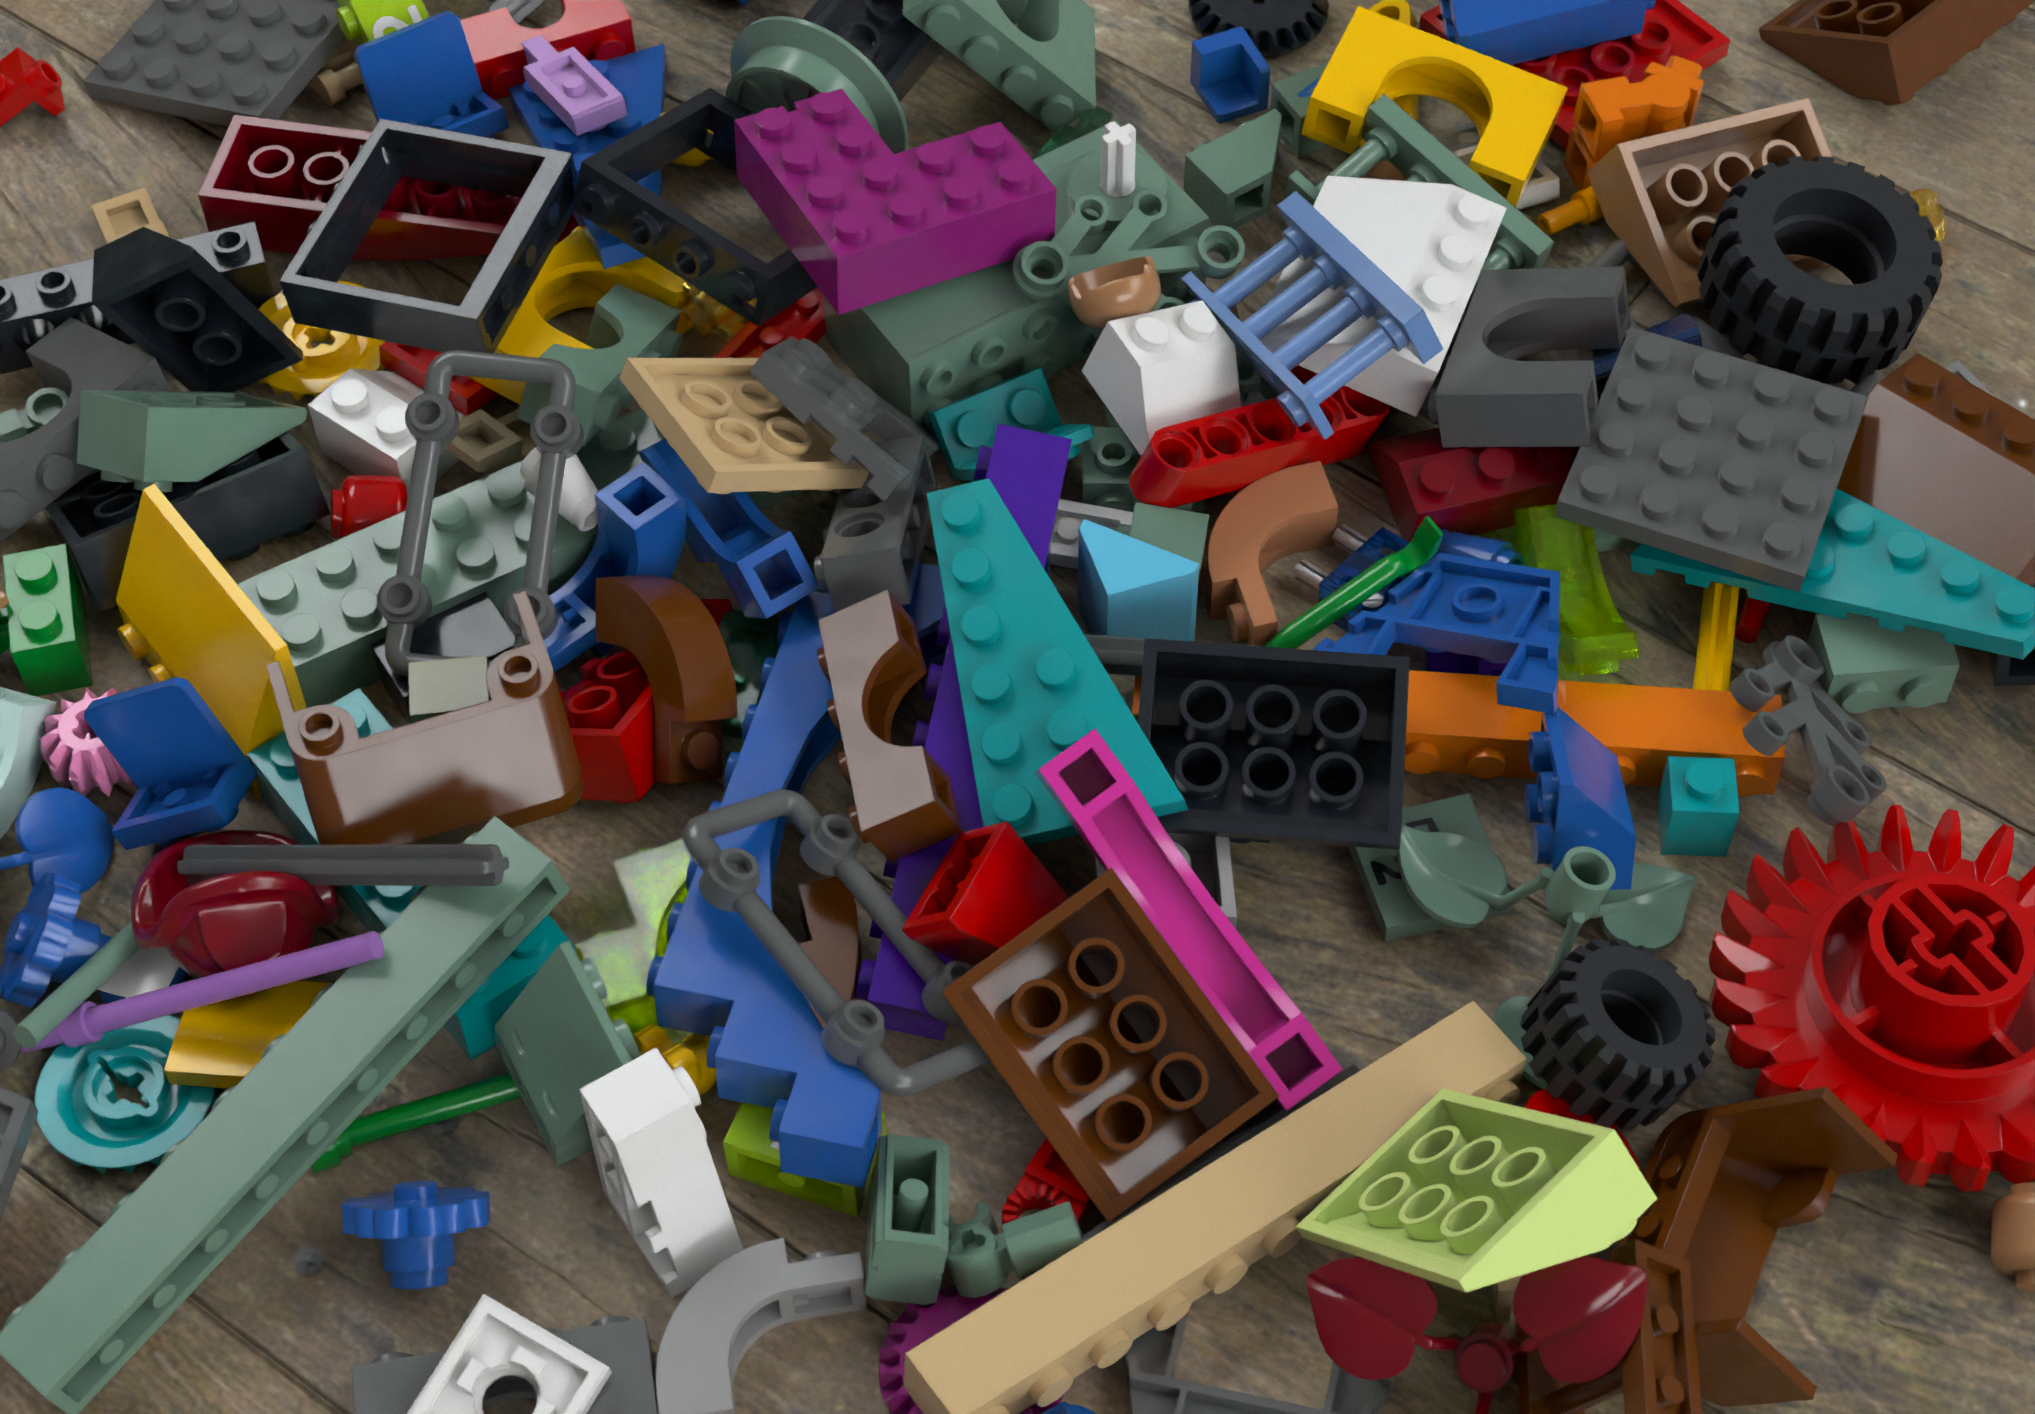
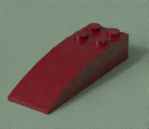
(287, 174)

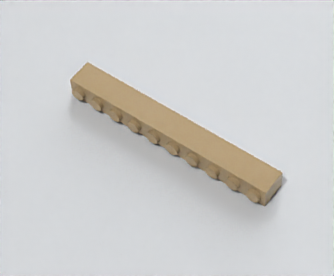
(1199, 1232)

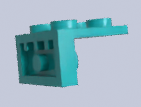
(1015, 402)

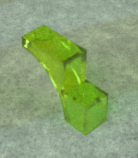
(1590, 627)
(648, 888)

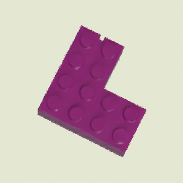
(885, 220)

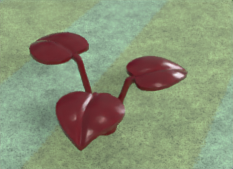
(1574, 1311)

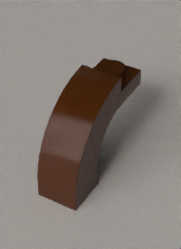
(683, 663)

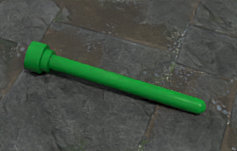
(416, 1115)

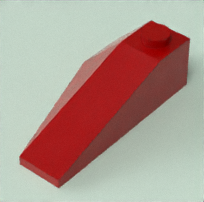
(614, 723)

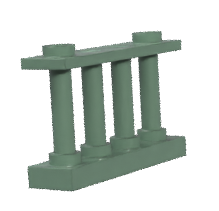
(1418, 155)

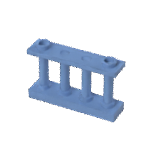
(1335, 264)

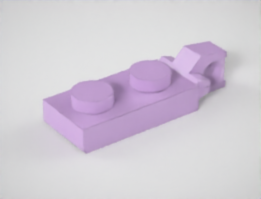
(571, 87)

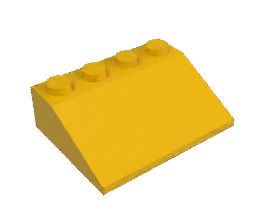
(200, 626)

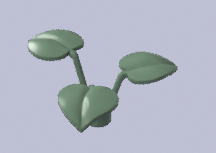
(1462, 878)

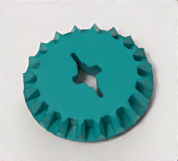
(82, 1109)

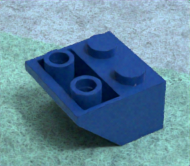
(1577, 797)

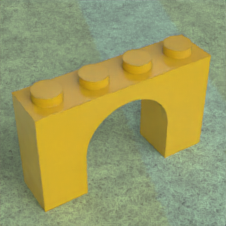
(1387, 57)
(571, 281)

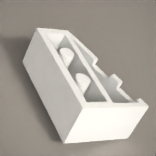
(660, 1168)

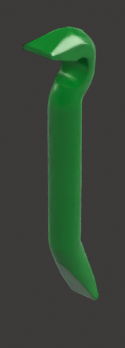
(1360, 588)

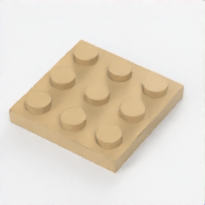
(734, 428)

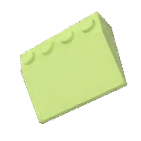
(1484, 1194)

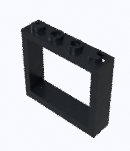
(538, 175)
(615, 202)

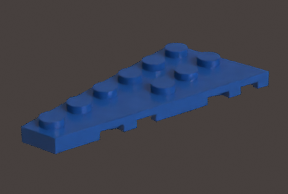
(643, 86)

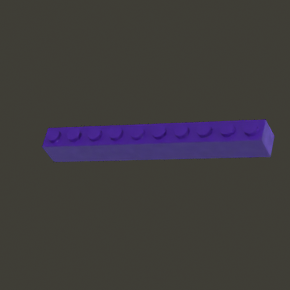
(1029, 478)

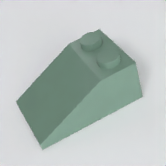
(174, 433)

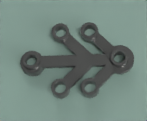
(1823, 725)

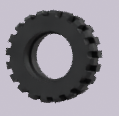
(1836, 218)

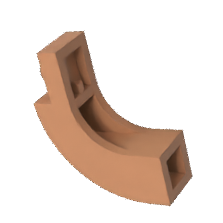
(1259, 526)

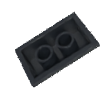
(186, 313)

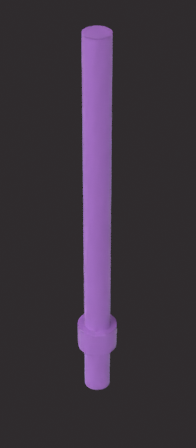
(90, 1021)

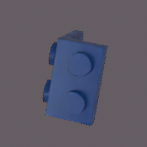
(428, 79)
(177, 757)

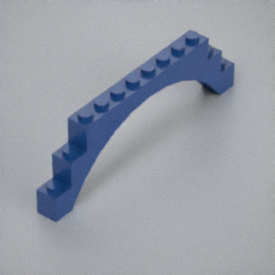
(718, 972)

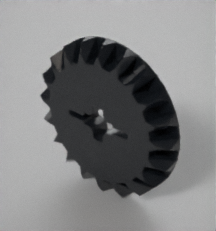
(1272, 26)

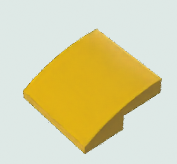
(227, 1038)

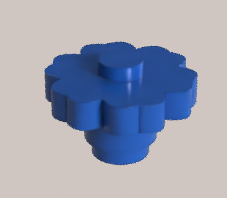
(47, 941)
(416, 1228)

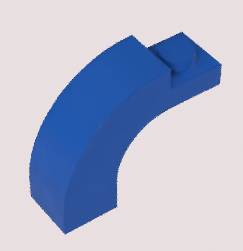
(637, 535)

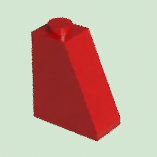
(983, 895)

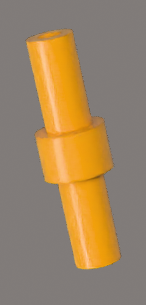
(1582, 208)

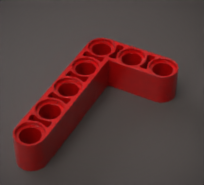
(1247, 443)

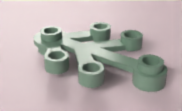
(1057, 257)

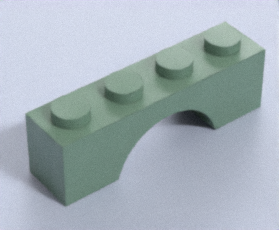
(621, 328)

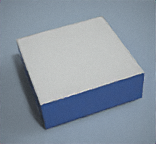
(142, 973)

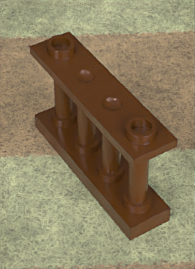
(1660, 1365)

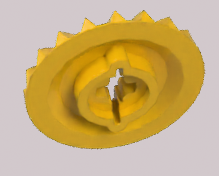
(325, 362)

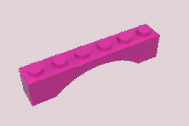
(1130, 839)

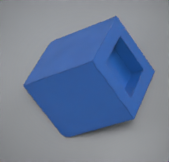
(1230, 75)

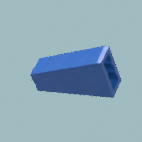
(1538, 28)

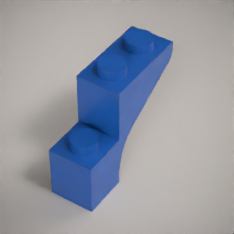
(752, 553)

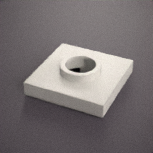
(503, 1344)

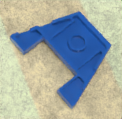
(1476, 611)

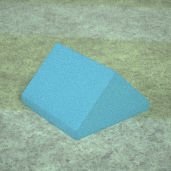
(1134, 587)

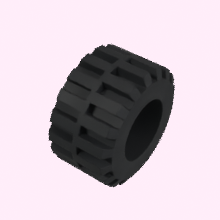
(1617, 1034)

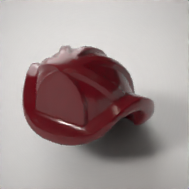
(229, 916)

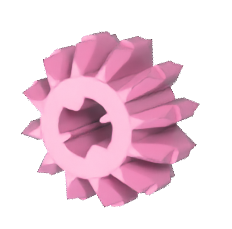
(77, 753)

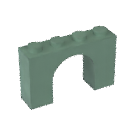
(1039, 65)

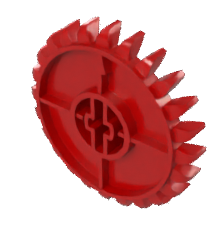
(1895, 990)

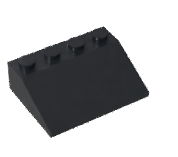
(229, 510)
(1279, 740)

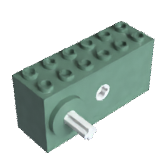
(979, 326)

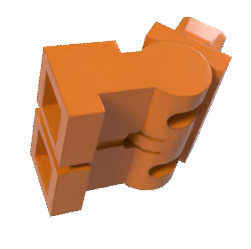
(1621, 112)

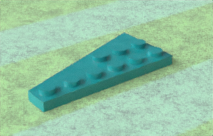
(1889, 573)
(1026, 669)

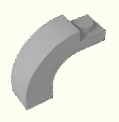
(735, 1308)

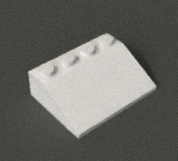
(1427, 243)

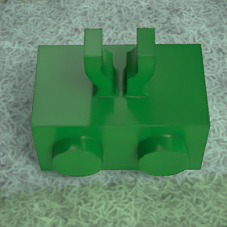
(46, 621)

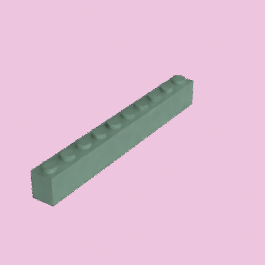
(273, 1126)

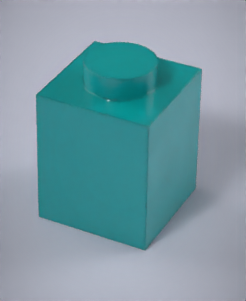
(1697, 806)

